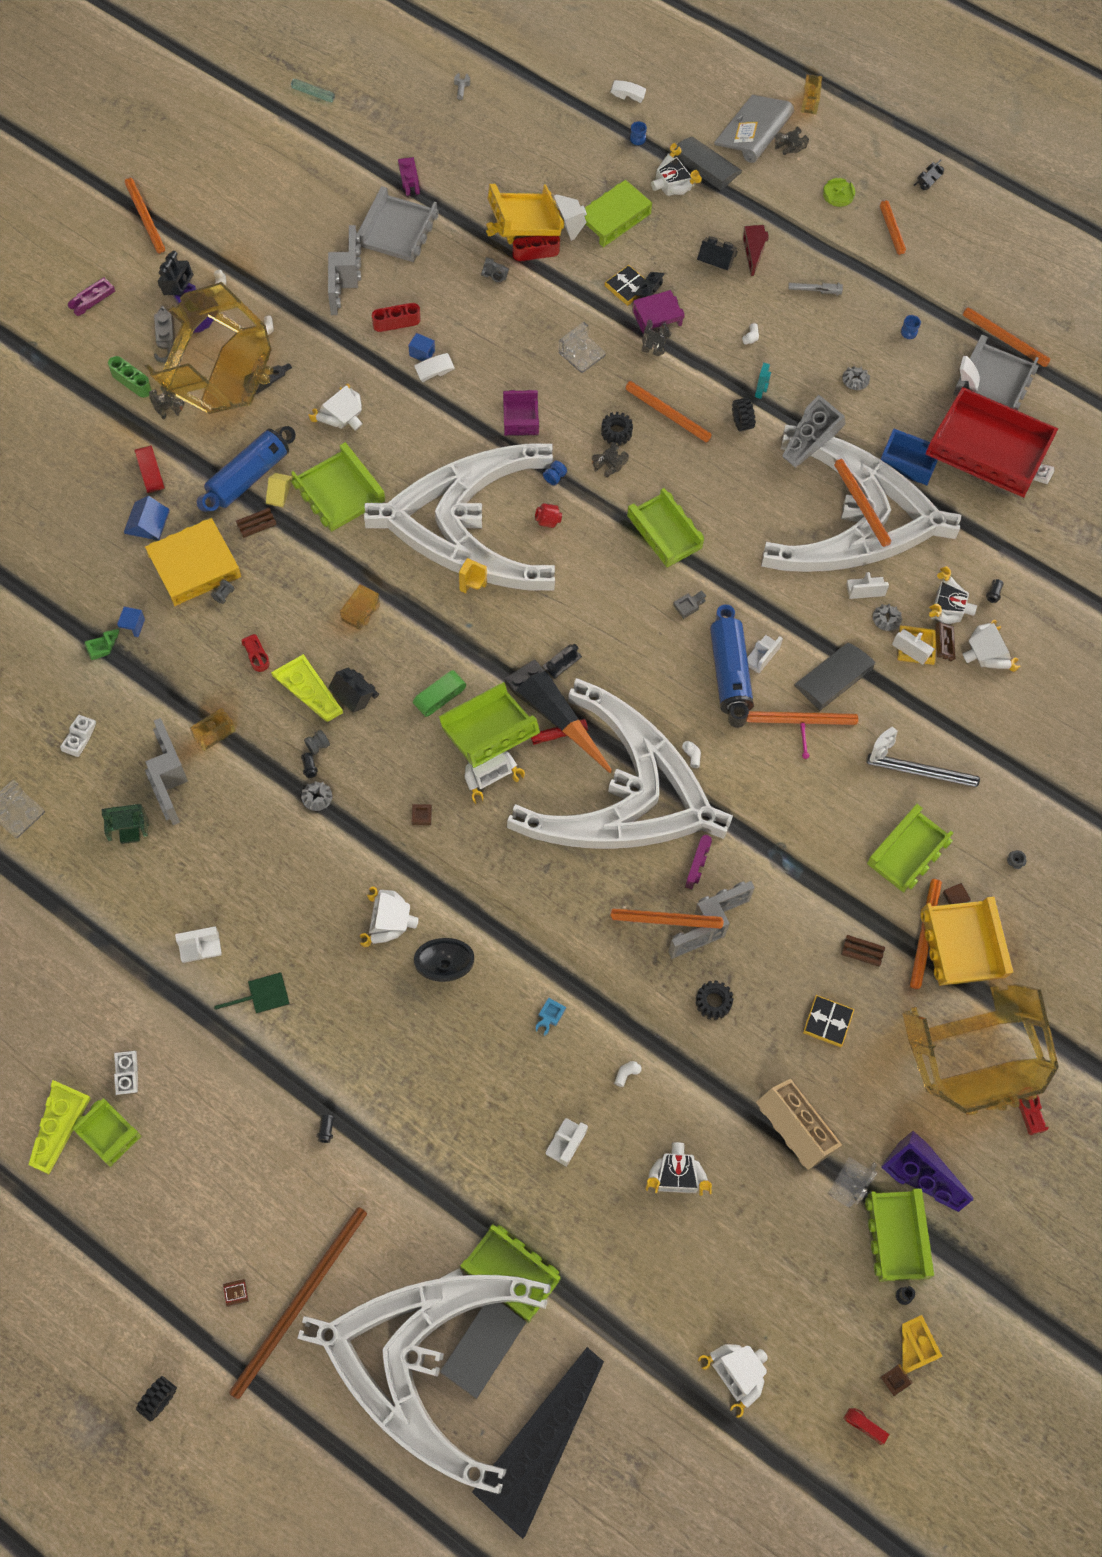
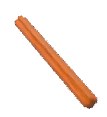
(145, 216)
(1006, 337)
(668, 411)
(862, 502)
(801, 717)
(667, 918)
(923, 944)

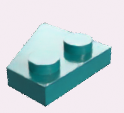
(763, 381)

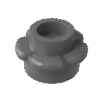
(1017, 855)

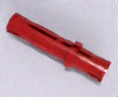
(552, 733)

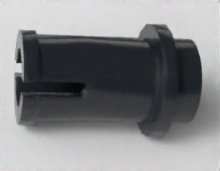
(994, 594)
(310, 770)
(325, 1130)
(901, 1298)

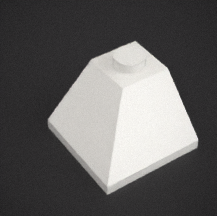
(572, 214)

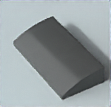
(707, 162)
(835, 675)
(483, 1348)

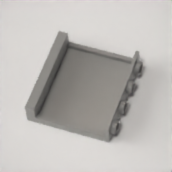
(397, 226)
(1001, 374)

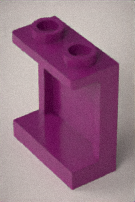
(658, 308)
(520, 413)

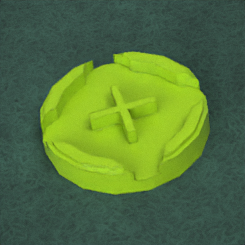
(839, 192)

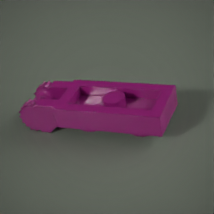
(408, 175)
(91, 296)
(699, 860)

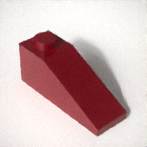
(754, 242)

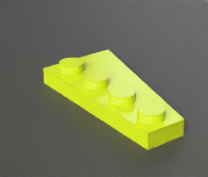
(306, 685)
(56, 1126)

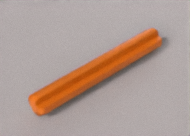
(892, 227)

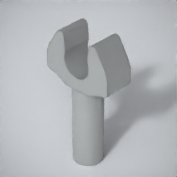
(461, 84)

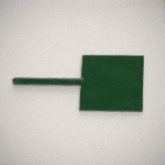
(266, 994)

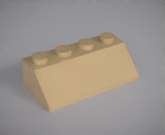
(798, 1124)

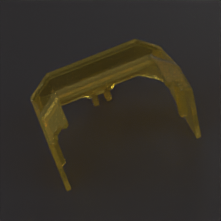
(240, 360)
(997, 1084)

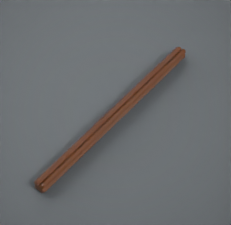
(297, 1303)

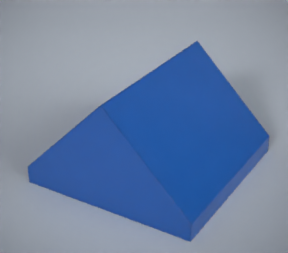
(147, 519)

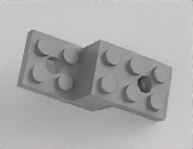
(344, 270)
(165, 772)
(712, 906)

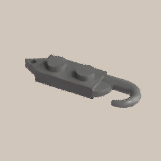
(163, 332)

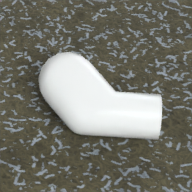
(220, 277)
(269, 324)
(752, 336)
(694, 752)
(625, 1070)

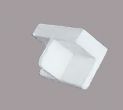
(867, 587)
(913, 646)
(763, 653)
(199, 944)
(566, 1141)

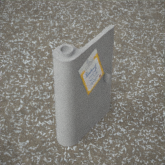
(755, 126)

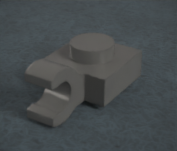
(688, 605)

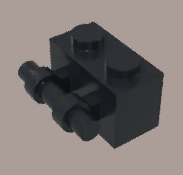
(717, 253)
(174, 275)
(352, 689)

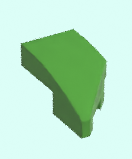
(101, 646)

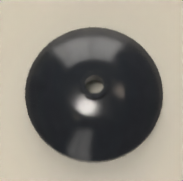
(444, 959)

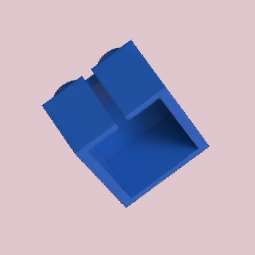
(909, 456)

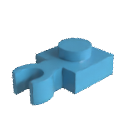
(551, 1014)

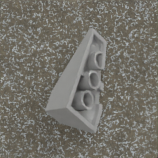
(815, 429)

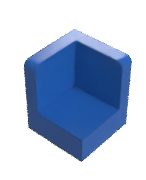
(421, 347)
(131, 619)

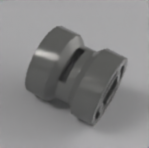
(318, 741)

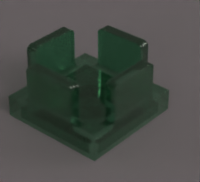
(127, 820)

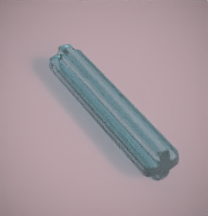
(313, 90)

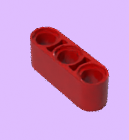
(536, 247)
(396, 317)
(149, 469)

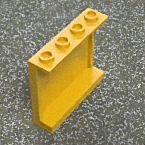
(525, 213)
(193, 561)
(966, 942)

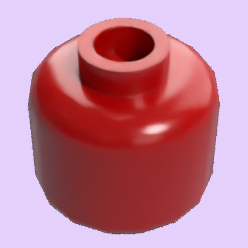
(548, 515)

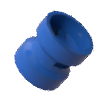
(638, 133)
(910, 327)
(556, 471)

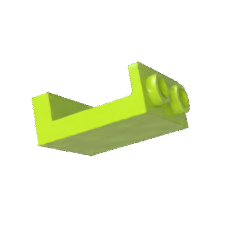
(106, 1132)

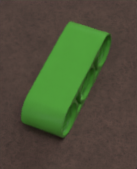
(129, 376)
(439, 693)

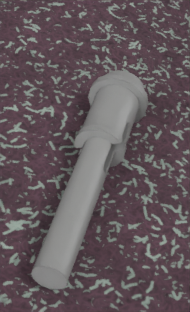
(826, 288)

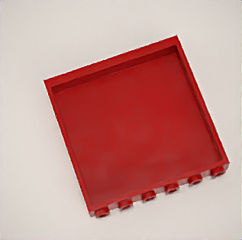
(992, 442)

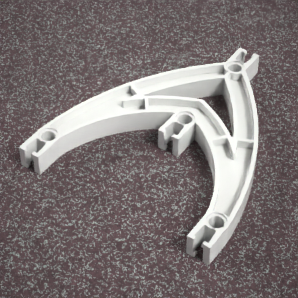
(460, 483)
(858, 544)
(615, 825)
(407, 1418)

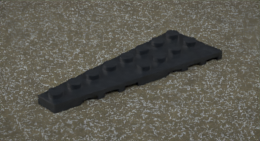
(538, 1447)

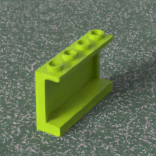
(617, 212)
(666, 528)
(909, 850)
(899, 1236)
(507, 1257)

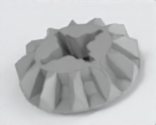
(856, 384)
(880, 619)
(320, 802)

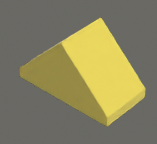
(278, 489)

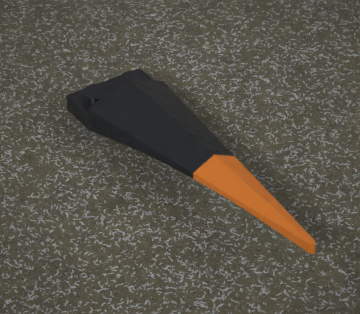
(539, 691)

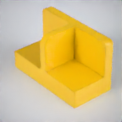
(472, 575)

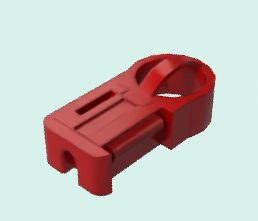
(255, 651)
(1033, 1117)
(863, 1424)

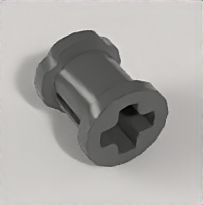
(222, 591)

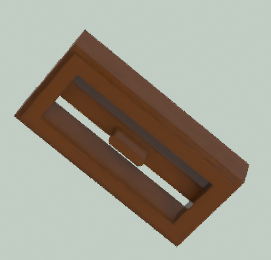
(255, 520)
(942, 639)
(864, 943)

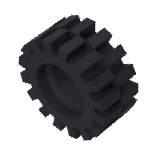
(743, 414)
(617, 420)
(722, 991)
(156, 1398)

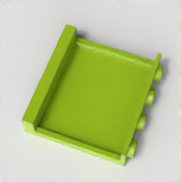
(338, 488)
(488, 725)

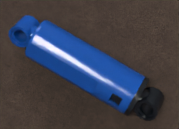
(246, 468)
(731, 666)

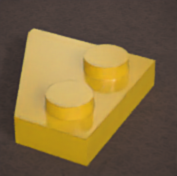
(917, 1345)

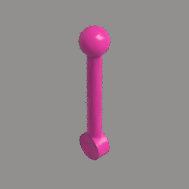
(805, 755)

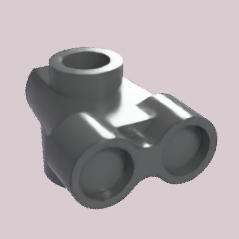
(496, 271)

